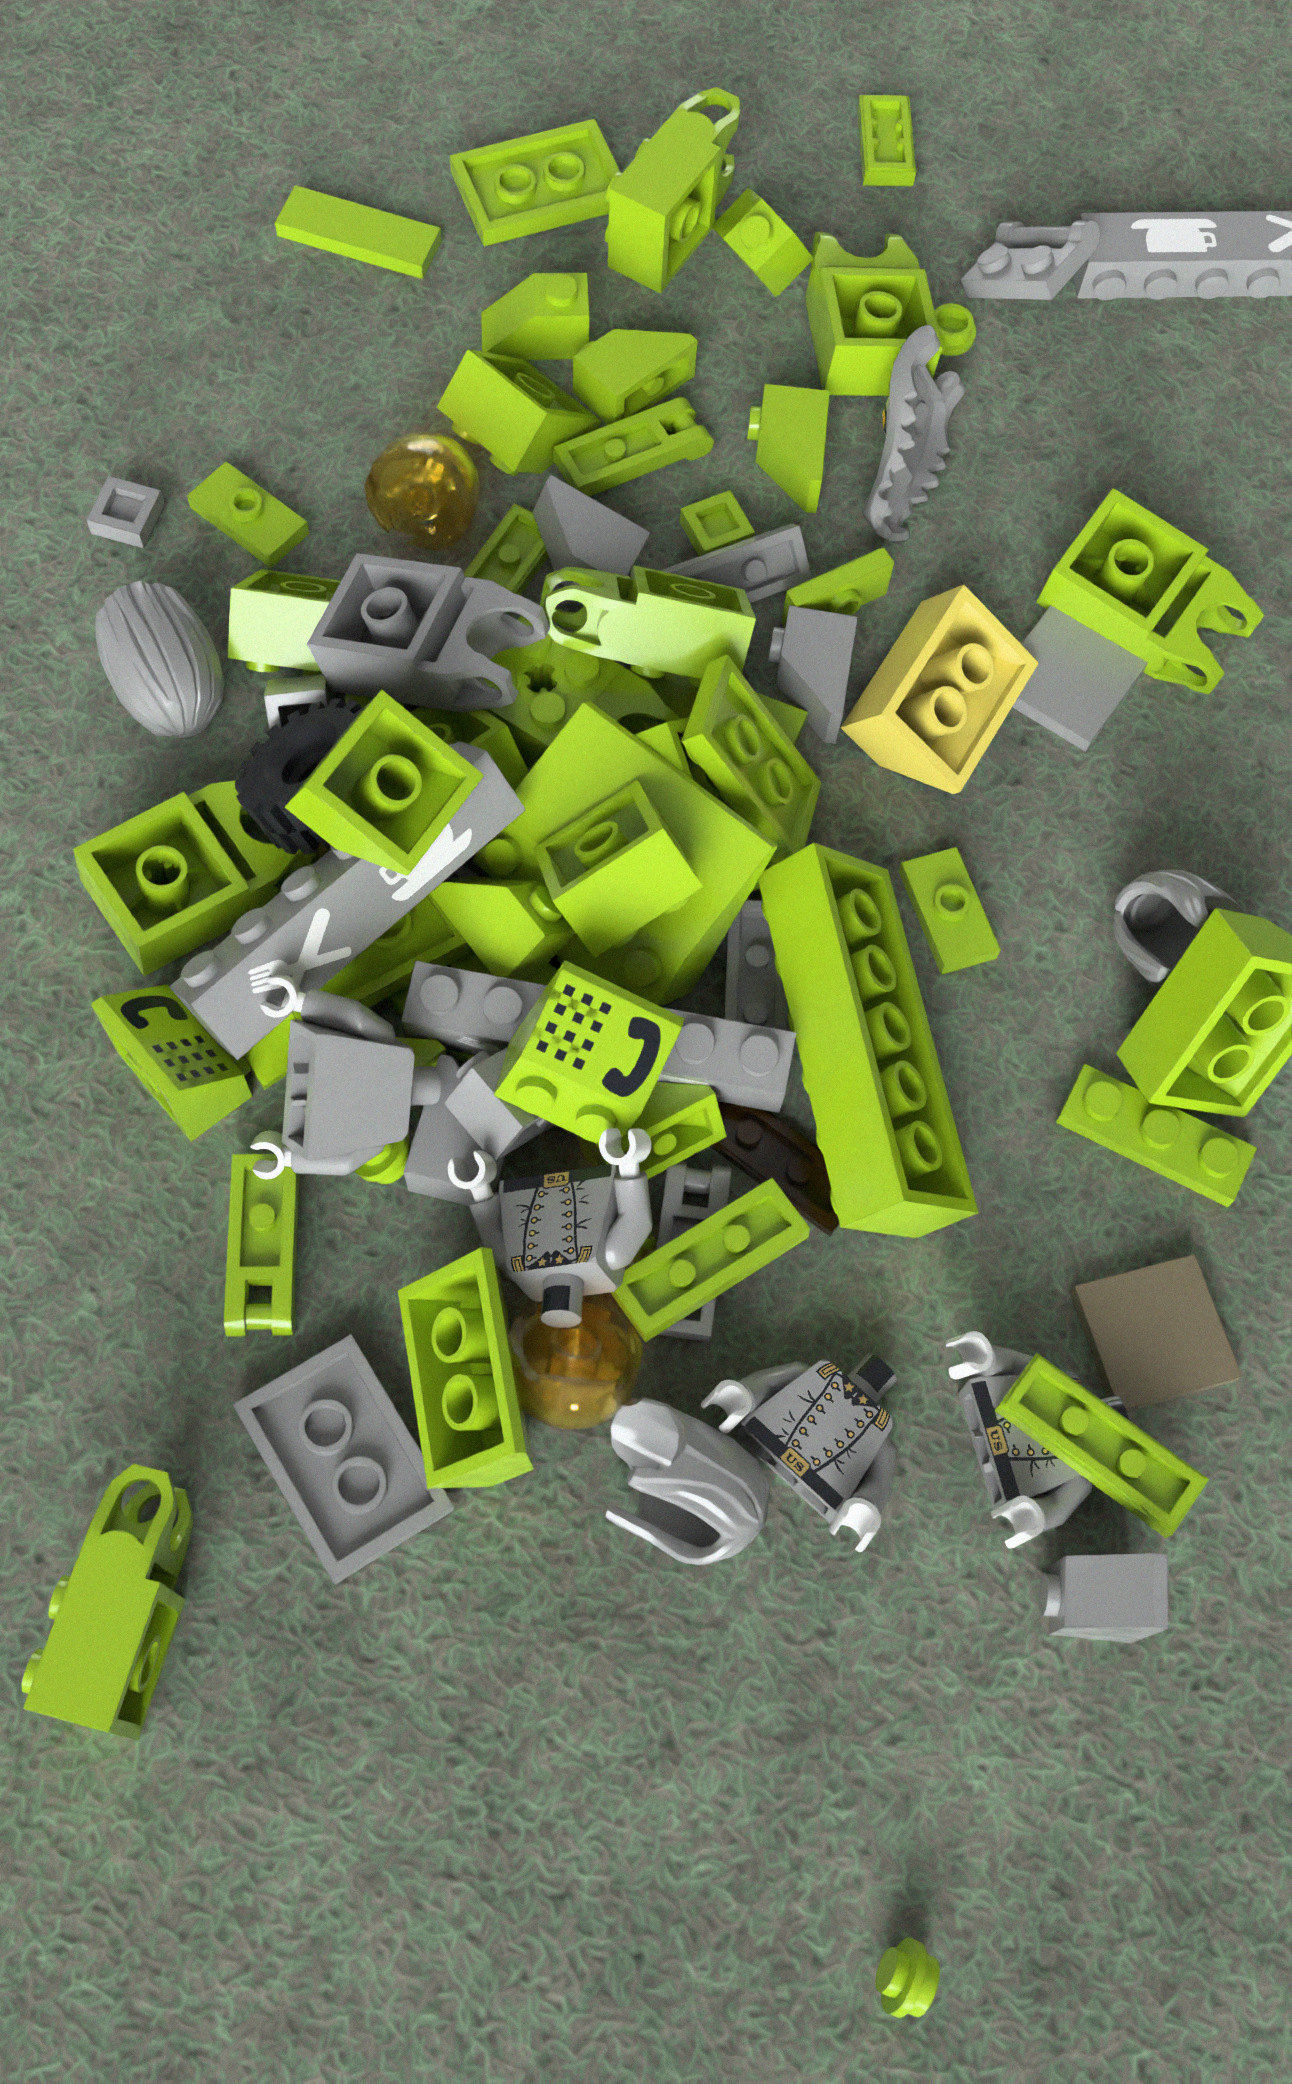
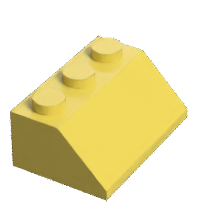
(941, 692)

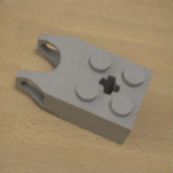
(422, 634)

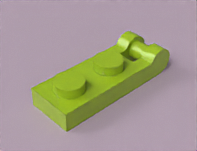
(632, 447)
(261, 1248)

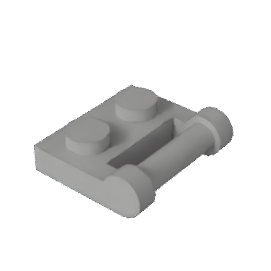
(1031, 260)

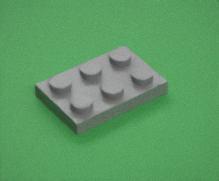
(342, 1458)

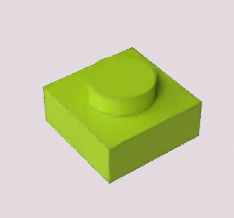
(715, 523)

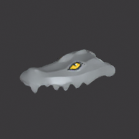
(915, 435)

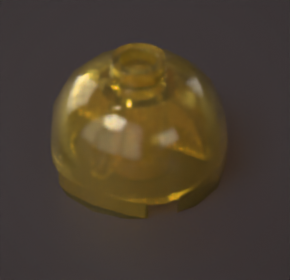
(423, 480)
(577, 1372)

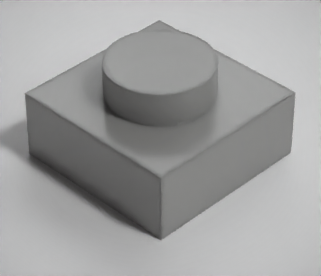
(125, 512)

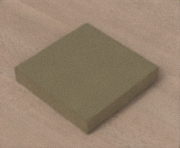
(1155, 1333)

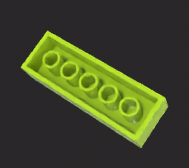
(865, 1045)

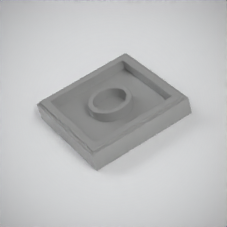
(1077, 678)

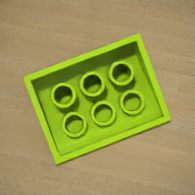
(586, 767)

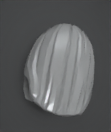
(160, 659)
(1162, 916)
(695, 1484)

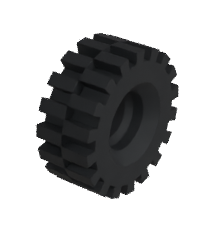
(284, 765)

